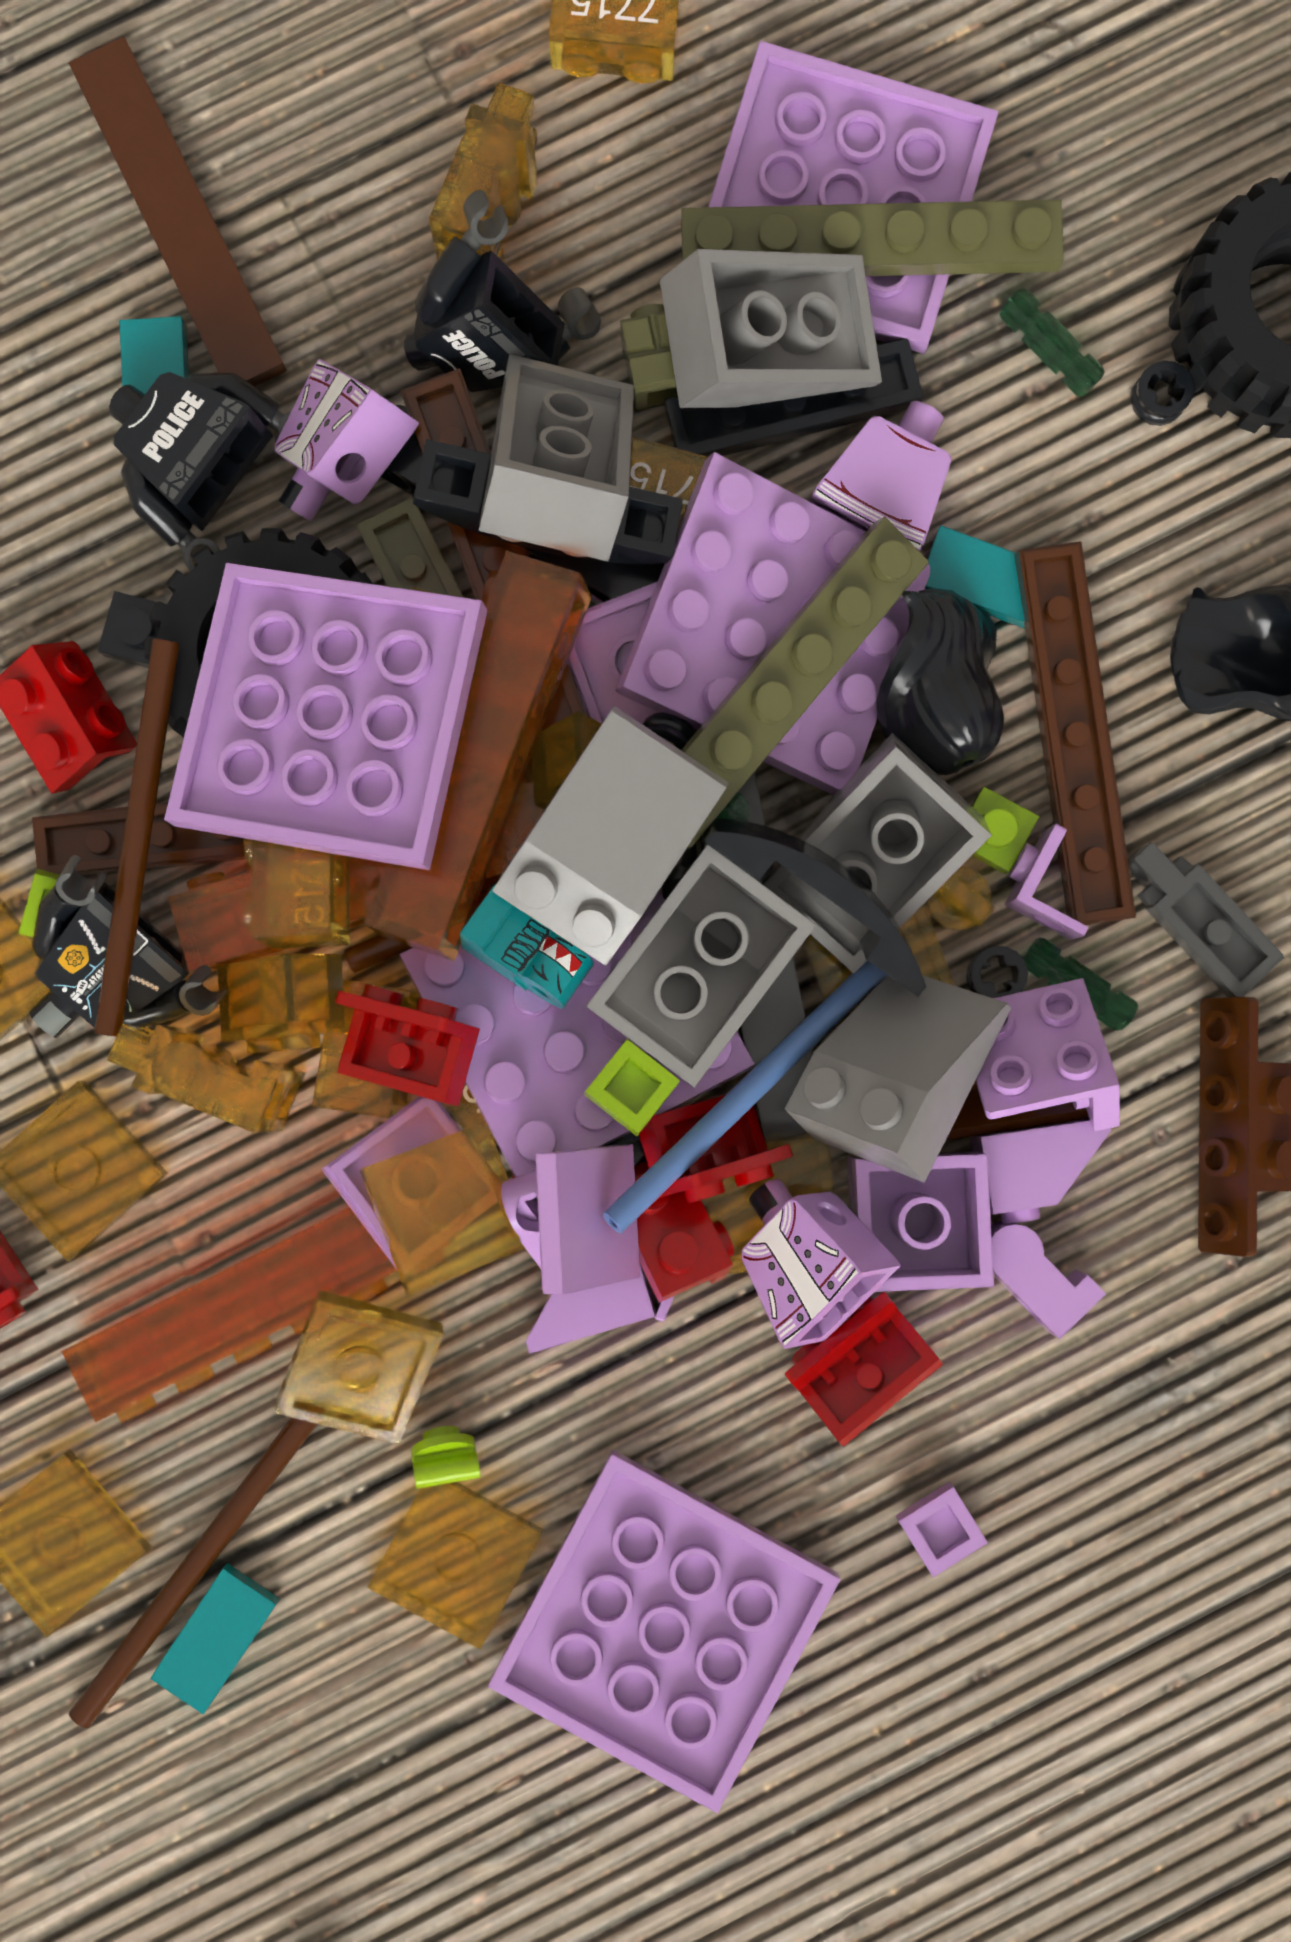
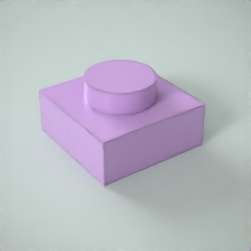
(941, 1529)

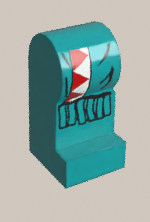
(525, 951)

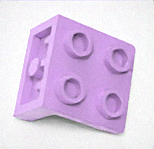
(1050, 1057)

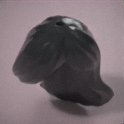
(1235, 652)
(940, 684)

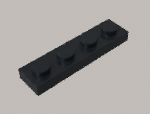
(763, 424)

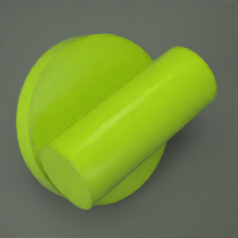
(444, 1457)

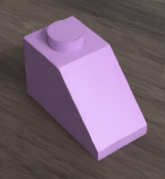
(1035, 1165)
(590, 1313)

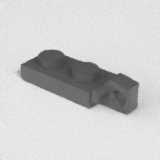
(1204, 921)

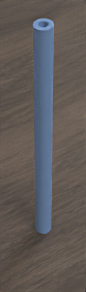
(741, 1098)

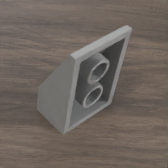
(768, 326)
(559, 459)
(892, 830)
(610, 836)
(701, 965)
(898, 1073)

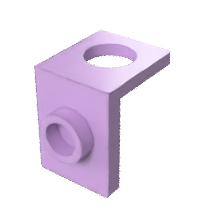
(1028, 873)

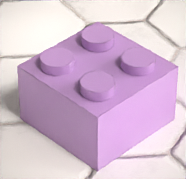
(930, 1227)

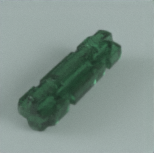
(1052, 342)
(1113, 1008)

